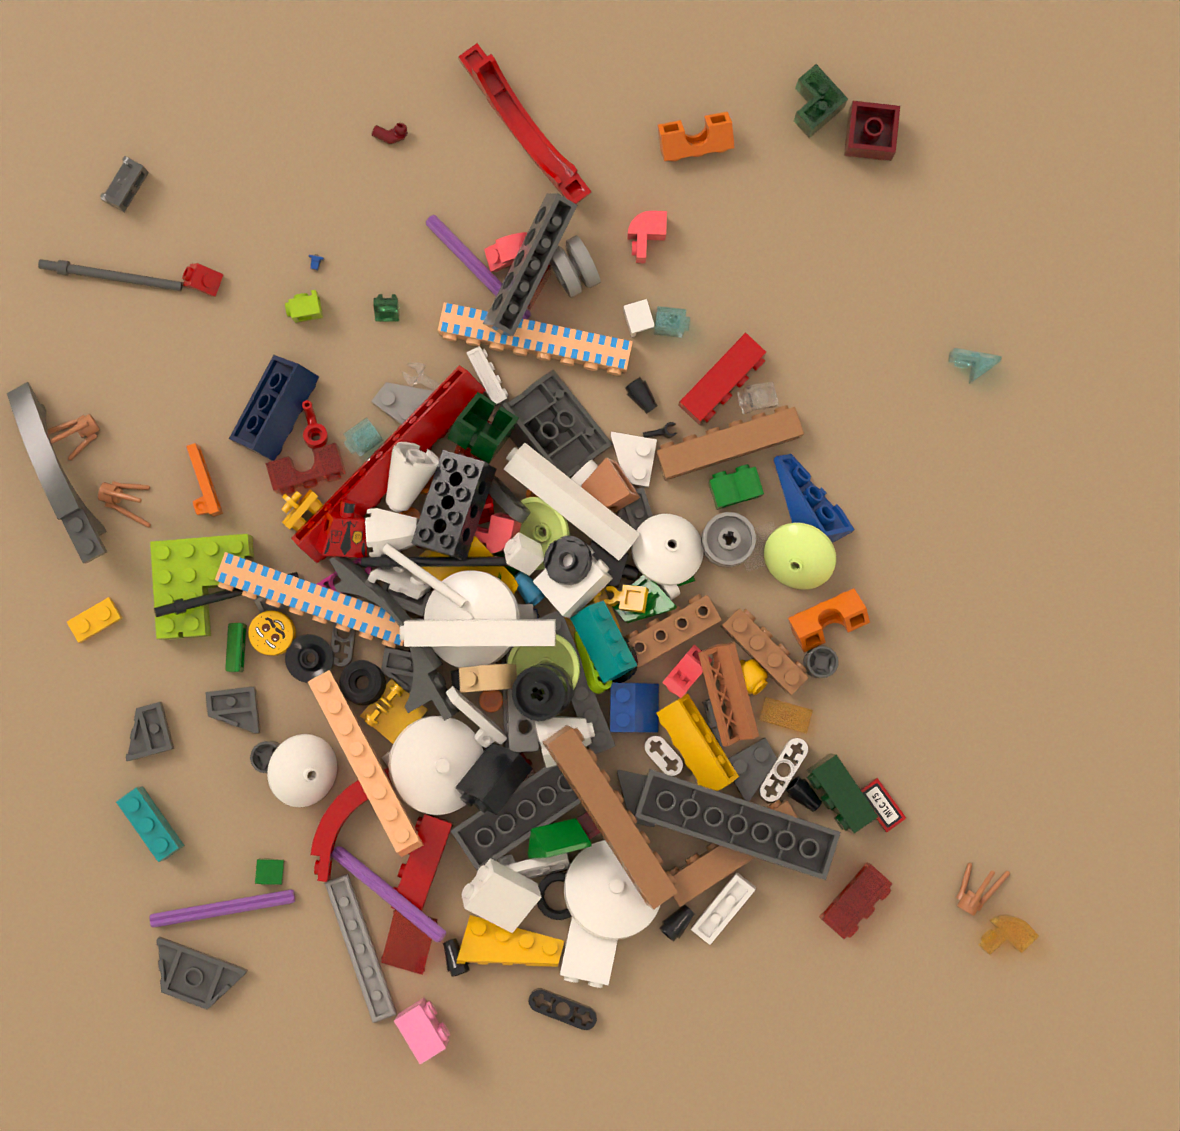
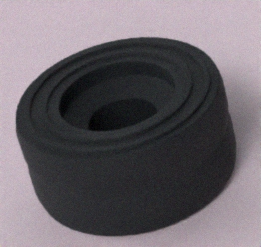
(349, 679)

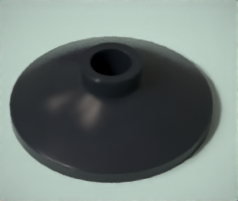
(297, 657)

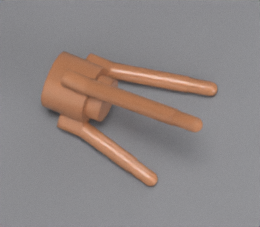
(83, 425)
(114, 494)
(973, 901)

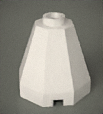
(389, 528)
(550, 726)

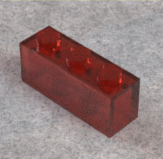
(856, 901)

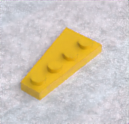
(489, 943)

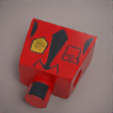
(343, 533)

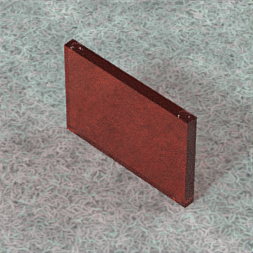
(406, 945)

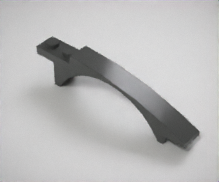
(67, 505)
(427, 682)

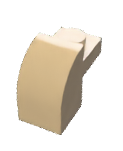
(487, 677)

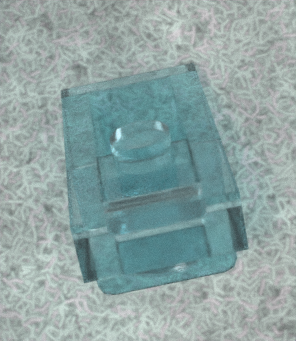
(979, 362)

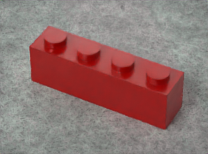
(722, 379)
(423, 862)

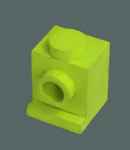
(304, 307)

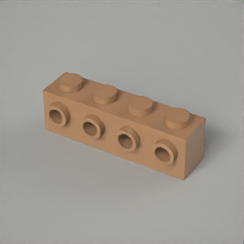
(673, 630)
(760, 647)

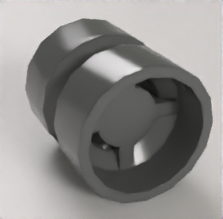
(820, 662)
(261, 755)

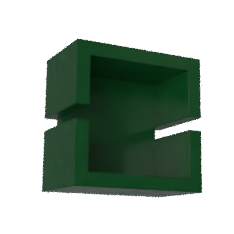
(474, 431)

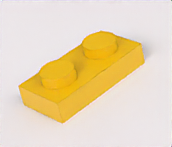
(94, 620)

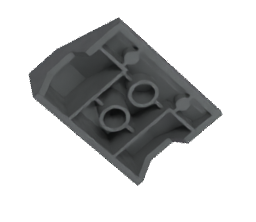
(556, 425)

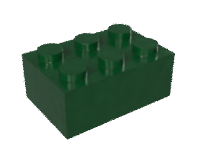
(841, 794)

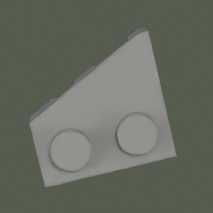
(400, 400)

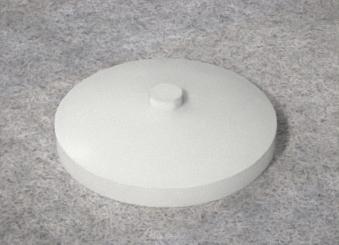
(486, 599)
(431, 761)
(603, 895)

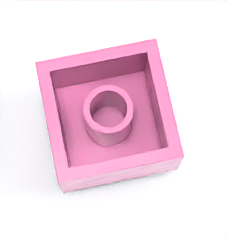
(422, 1030)

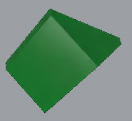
(557, 839)

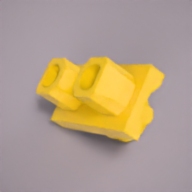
(308, 502)

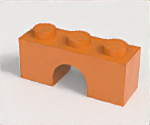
(715, 137)
(843, 609)

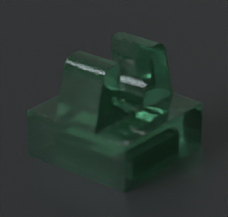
(386, 308)

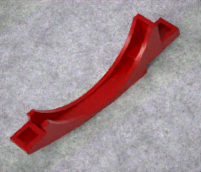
(503, 100)

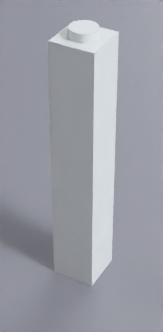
(570, 500)
(479, 632)

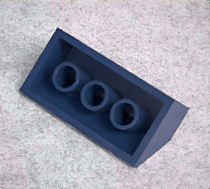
(274, 407)

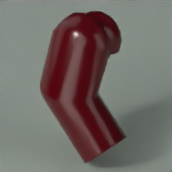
(390, 136)

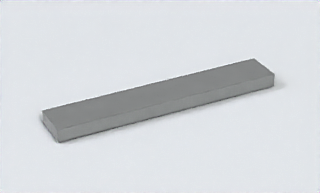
(360, 948)

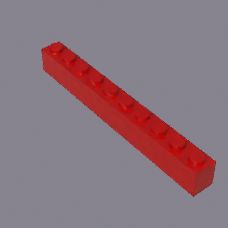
(370, 481)

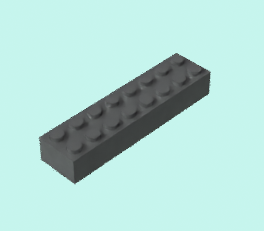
(737, 824)

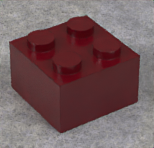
(872, 130)

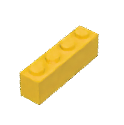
(697, 744)

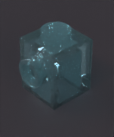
(671, 322)
(362, 437)

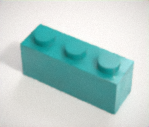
(603, 641)
(150, 823)

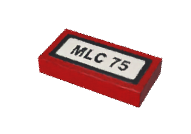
(885, 807)

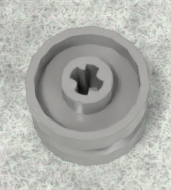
(575, 265)
(735, 527)

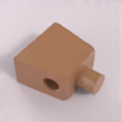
(610, 486)

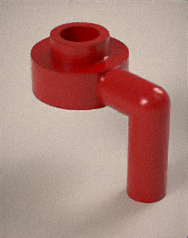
(313, 428)

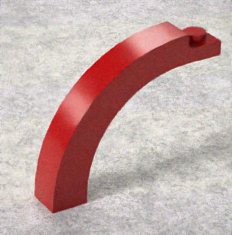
(331, 824)

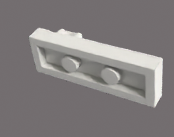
(489, 730)
(536, 866)
(723, 908)

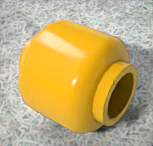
(754, 676)

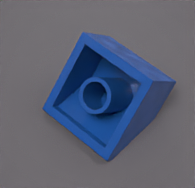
(634, 707)

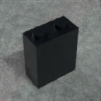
(493, 779)

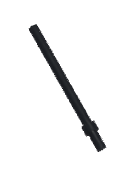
(386, 562)
(180, 606)

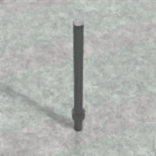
(65, 268)

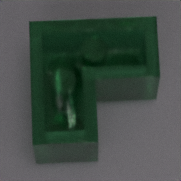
(823, 100)

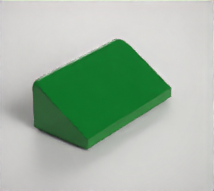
(235, 647)

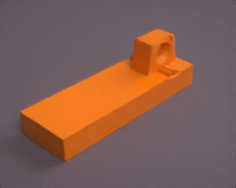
(209, 501)

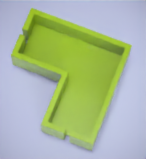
(186, 571)

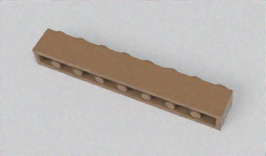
(610, 817)

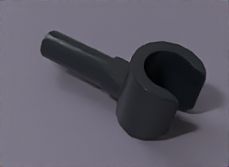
(662, 431)

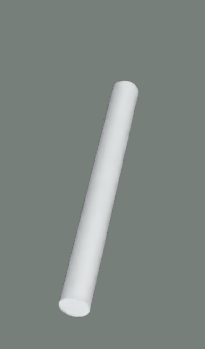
(424, 575)

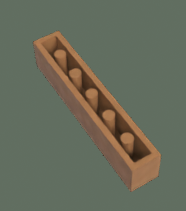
(729, 443)
(713, 865)

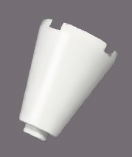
(408, 474)

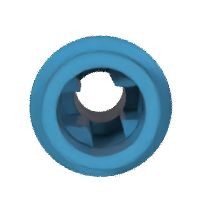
(528, 589)

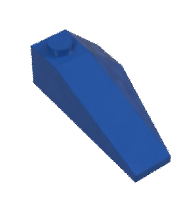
(807, 502)

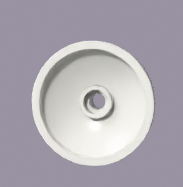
(657, 559)
(293, 762)

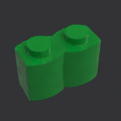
(735, 487)

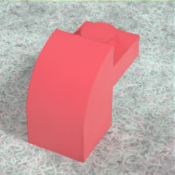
(644, 227)
(504, 251)
(501, 530)
(685, 672)

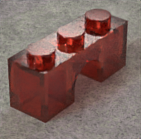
(327, 465)

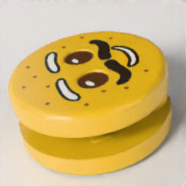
(271, 633)

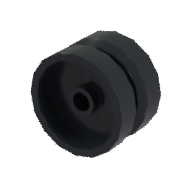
(528, 694)

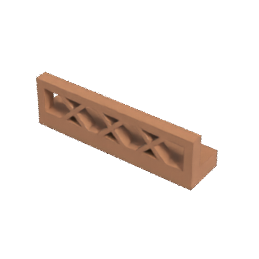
(731, 691)

